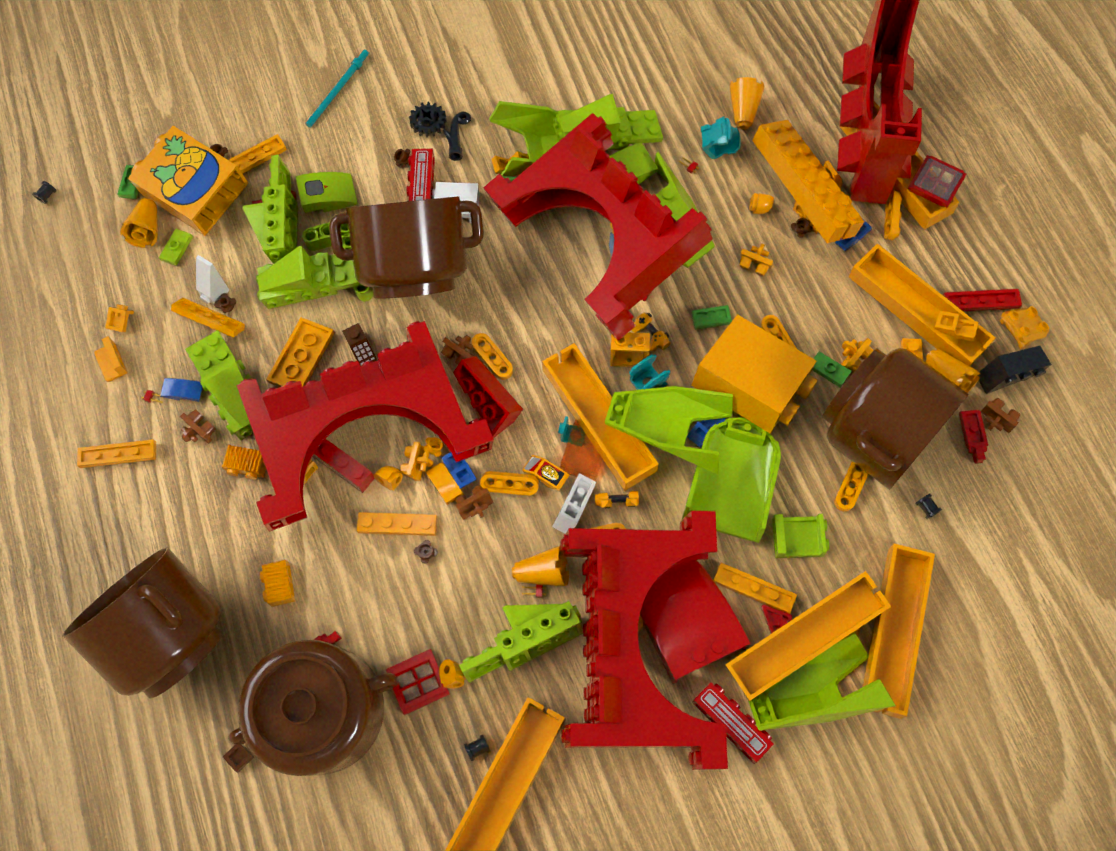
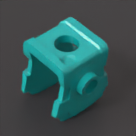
(720, 138)
(645, 370)

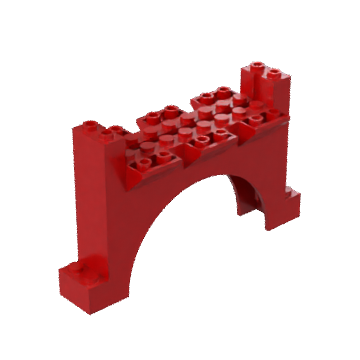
(884, 144)
(646, 236)
(298, 418)
(621, 698)

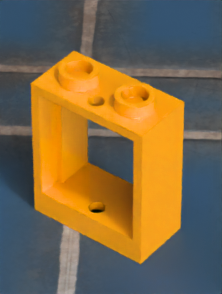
(621, 352)

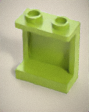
(799, 536)

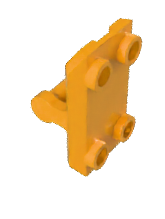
(1025, 325)

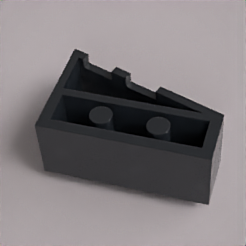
(1013, 368)

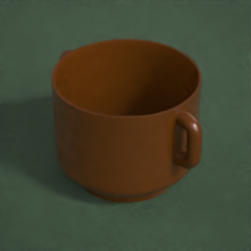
(408, 244)
(890, 412)
(148, 627)
(311, 708)

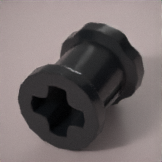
(44, 192)
(928, 506)
(477, 747)

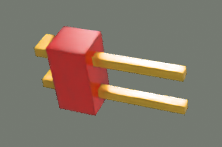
(691, 168)
(149, 395)
(539, 591)

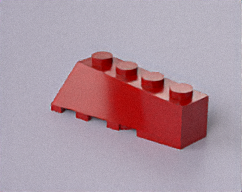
(487, 395)

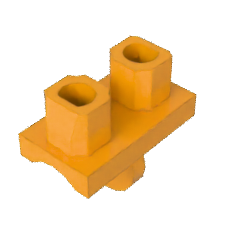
(763, 263)
(854, 351)
(417, 461)

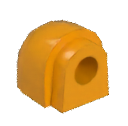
(761, 203)
(388, 477)
(451, 674)

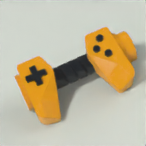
(659, 339)
(605, 501)

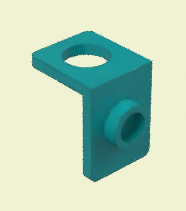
(565, 430)

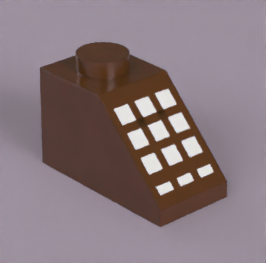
(359, 344)

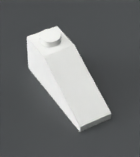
(208, 281)
(574, 503)

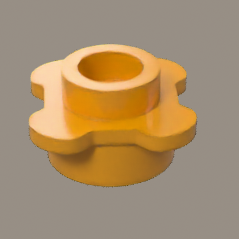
(433, 442)

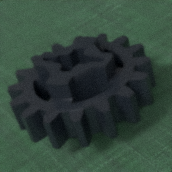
(427, 119)

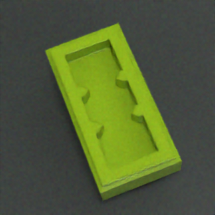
(175, 247)

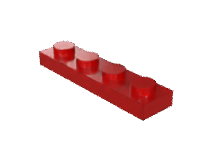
(985, 299)

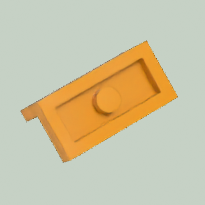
(110, 360)

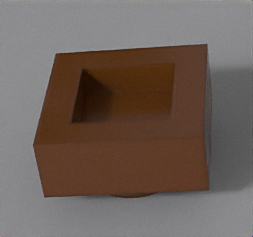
(238, 757)

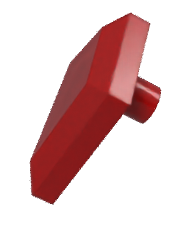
(775, 618)

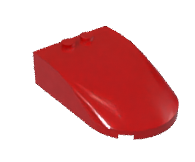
(690, 620)

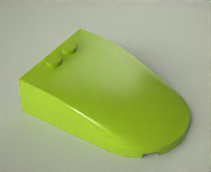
(745, 478)

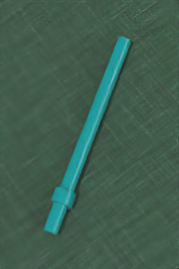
(356, 64)

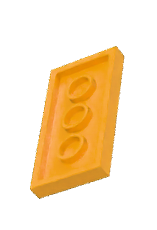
(301, 353)

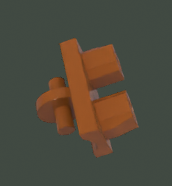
(451, 347)
(999, 418)
(192, 420)
(475, 504)

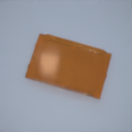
(581, 455)

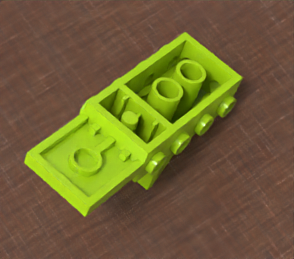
(625, 126)
(277, 216)
(303, 278)
(220, 376)
(533, 633)

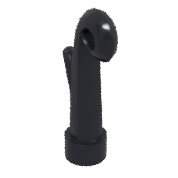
(453, 138)

